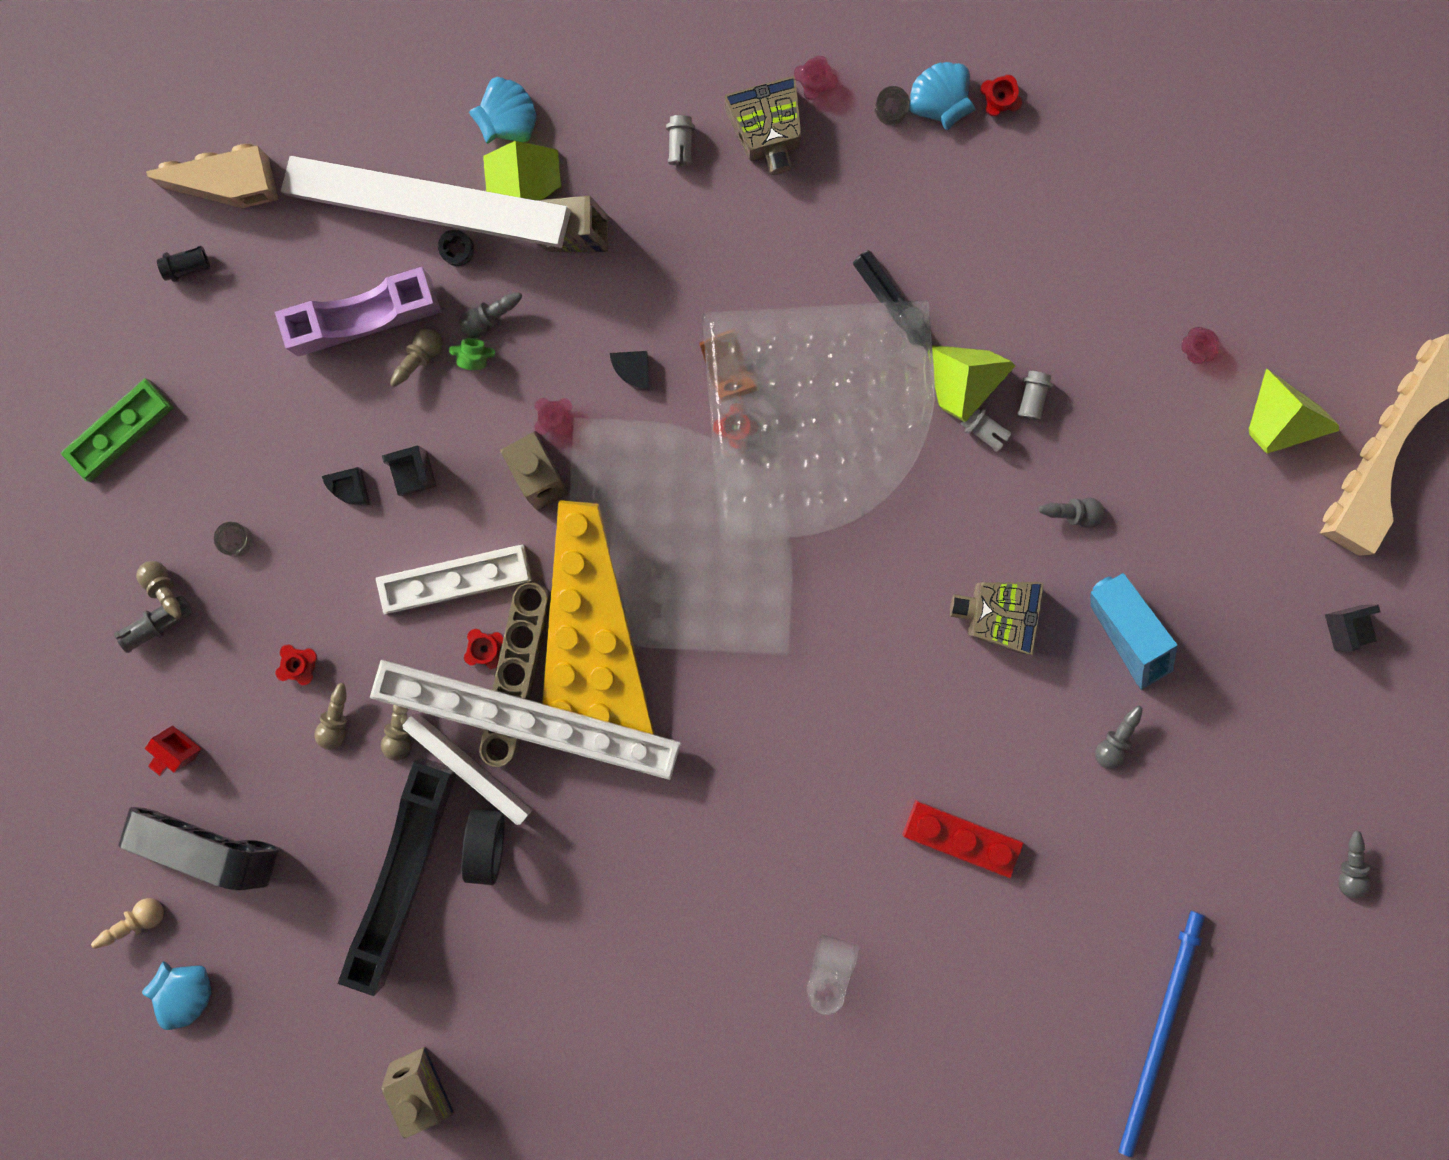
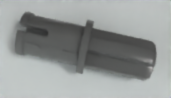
(150, 625)

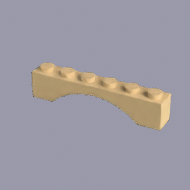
(1365, 507)

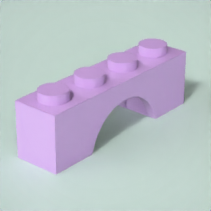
(330, 323)

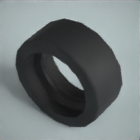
(482, 847)

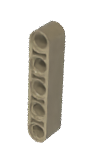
(526, 657)

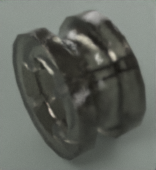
(888, 117)
(223, 530)

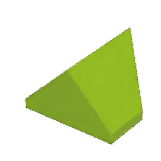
(523, 171)
(966, 378)
(1286, 416)

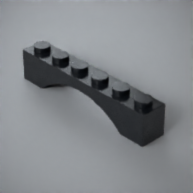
(390, 904)

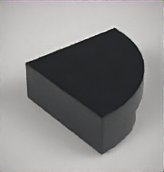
(632, 368)
(348, 486)

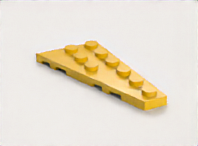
(589, 641)

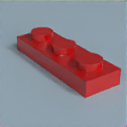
(962, 839)

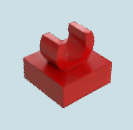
(171, 750)

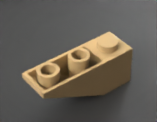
(232, 178)

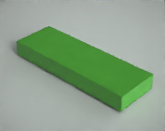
(117, 430)

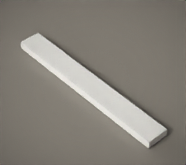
(426, 201)
(524, 719)

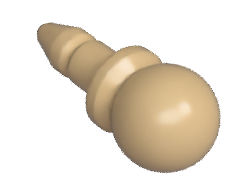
(145, 915)

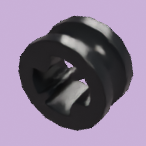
(451, 237)

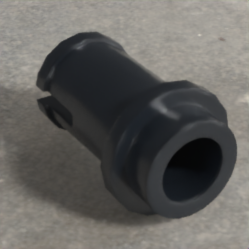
(182, 263)

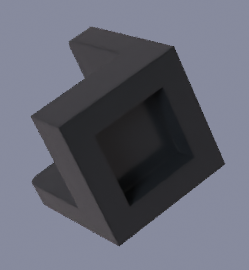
(410, 470)
(1352, 627)

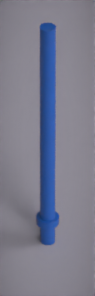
(1189, 941)

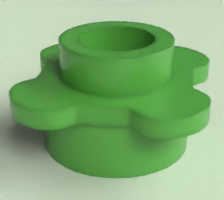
(472, 354)

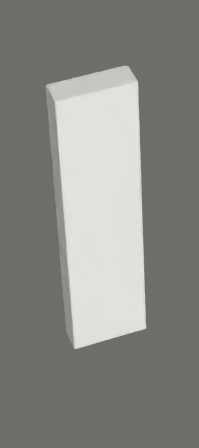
(454, 579)
(467, 768)

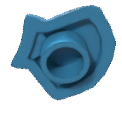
(942, 93)
(505, 112)
(178, 995)

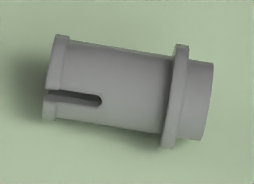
(680, 139)
(1034, 395)
(983, 427)

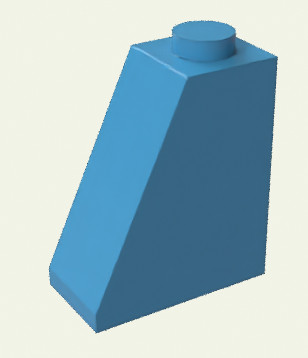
(1133, 630)

